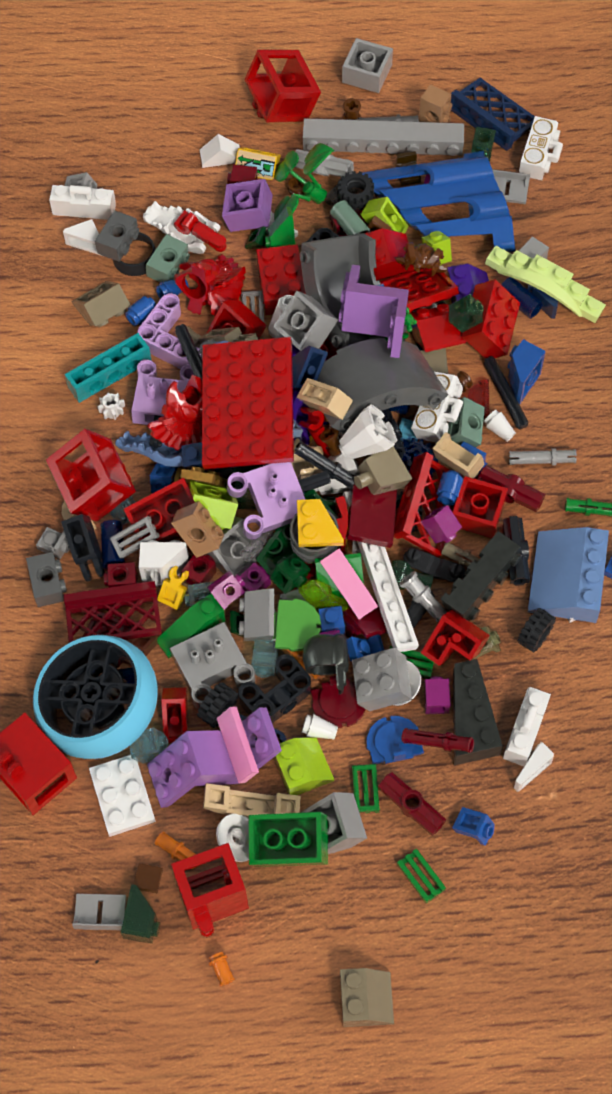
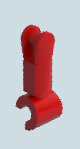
(189, 223)
(315, 427)

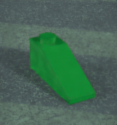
(197, 619)

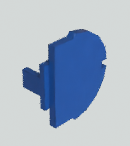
(386, 742)

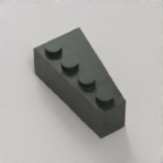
(482, 577)
(473, 713)

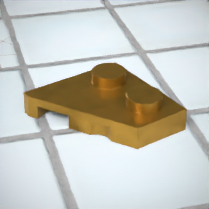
(209, 477)

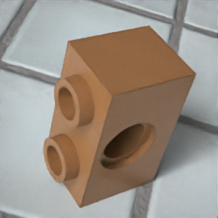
(435, 106)
(198, 529)

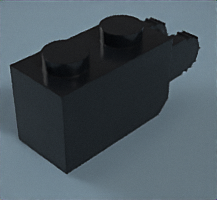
(83, 544)

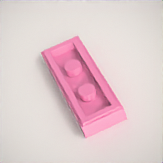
(348, 583)
(237, 745)

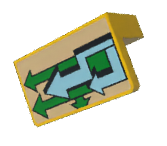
(263, 160)

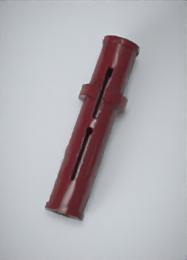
(446, 741)

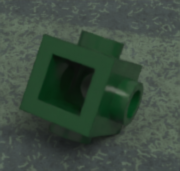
(290, 573)

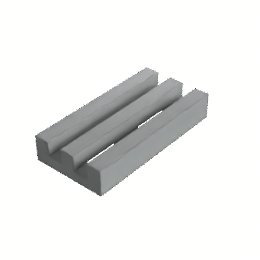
(252, 294)
(150, 529)

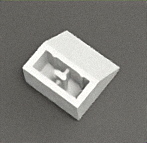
(158, 559)

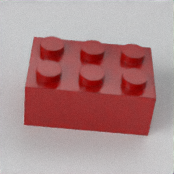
(279, 274)
(499, 319)
(161, 508)

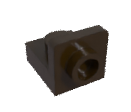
(407, 159)

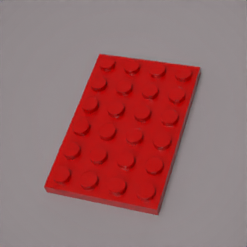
(247, 403)

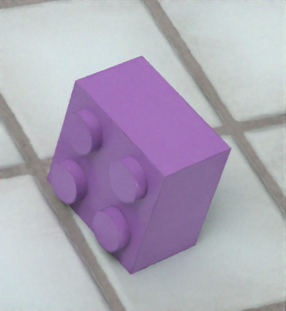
(247, 205)

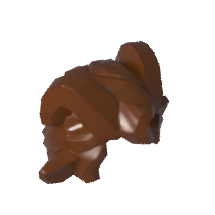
(422, 257)

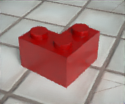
(453, 634)

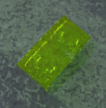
(321, 595)

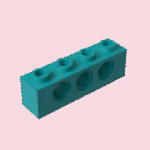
(107, 367)

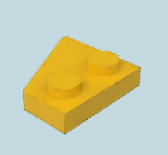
(316, 525)

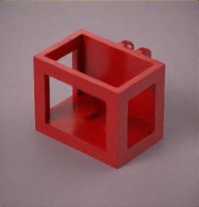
(282, 95)
(95, 480)
(32, 763)
(217, 903)

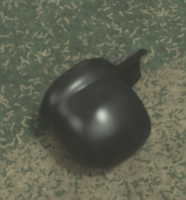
(326, 656)

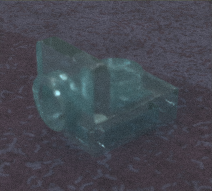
(196, 593)

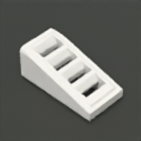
(539, 761)

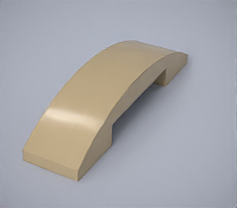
(227, 802)

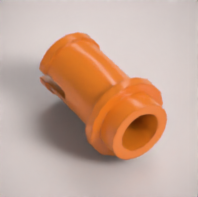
(221, 968)

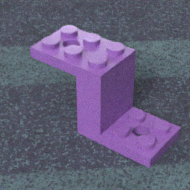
(373, 310)
(204, 759)

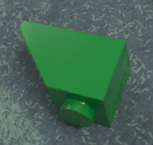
(281, 230)

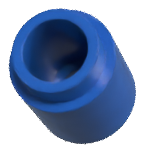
(140, 310)
(449, 487)

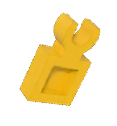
(172, 590)

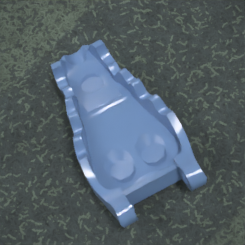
(163, 455)

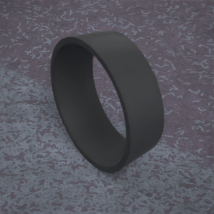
(135, 269)

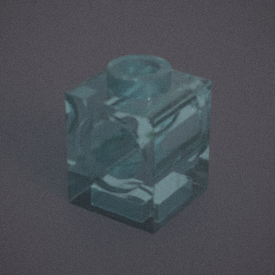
(264, 658)
(148, 745)

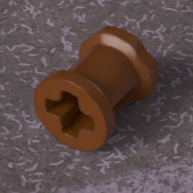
(351, 108)
(331, 438)

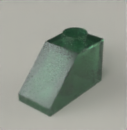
(139, 919)

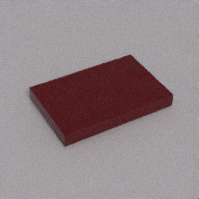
(372, 517)

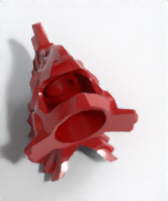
(216, 282)
(181, 417)

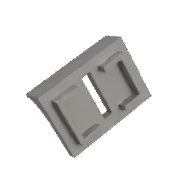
(518, 185)
(87, 911)

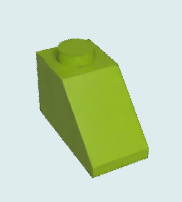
(386, 211)

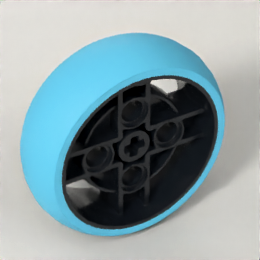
(114, 721)

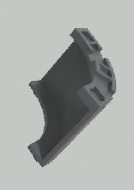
(324, 272)
(374, 377)

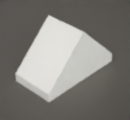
(219, 152)
(82, 236)

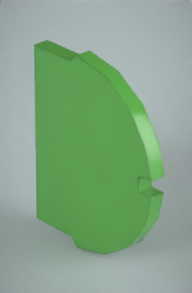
(295, 624)

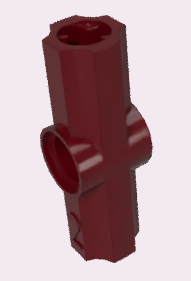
(517, 489)
(400, 793)

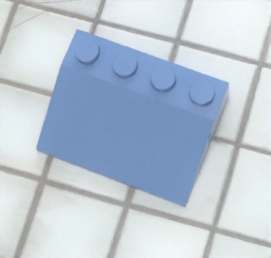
(569, 573)

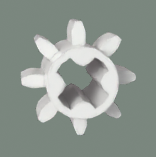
(111, 406)

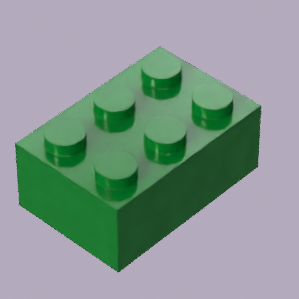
(288, 839)

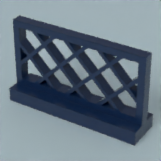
(477, 117)

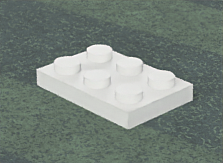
(122, 795)

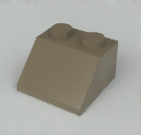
(102, 303)
(366, 997)

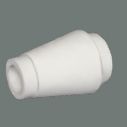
(499, 425)
(318, 727)

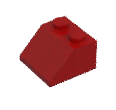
(388, 247)
(236, 314)
(434, 329)

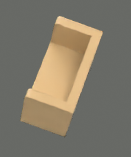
(325, 398)
(457, 457)

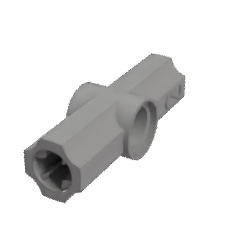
(330, 166)

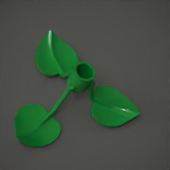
(312, 190)

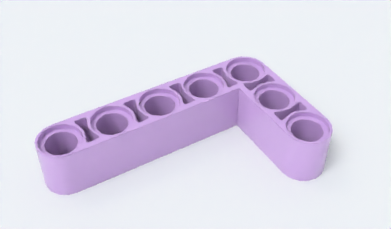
(159, 331)

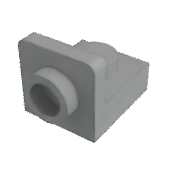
(82, 179)
(53, 542)

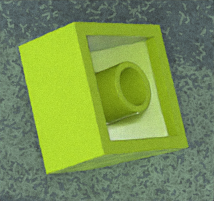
(217, 501)
(302, 765)

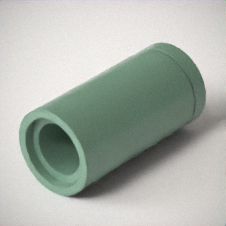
(348, 219)

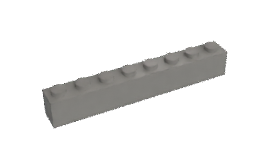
(385, 136)

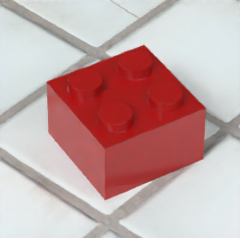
(479, 506)

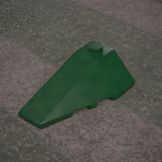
(279, 543)

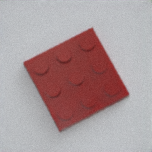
(423, 287)

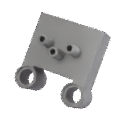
(209, 660)

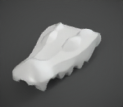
(164, 219)

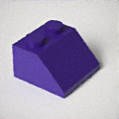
(466, 278)

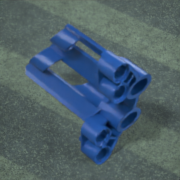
(451, 182)

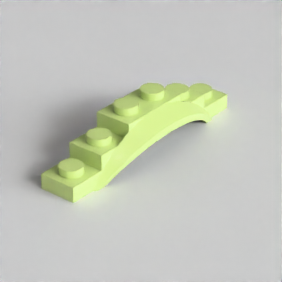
(548, 278)

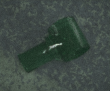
(402, 569)

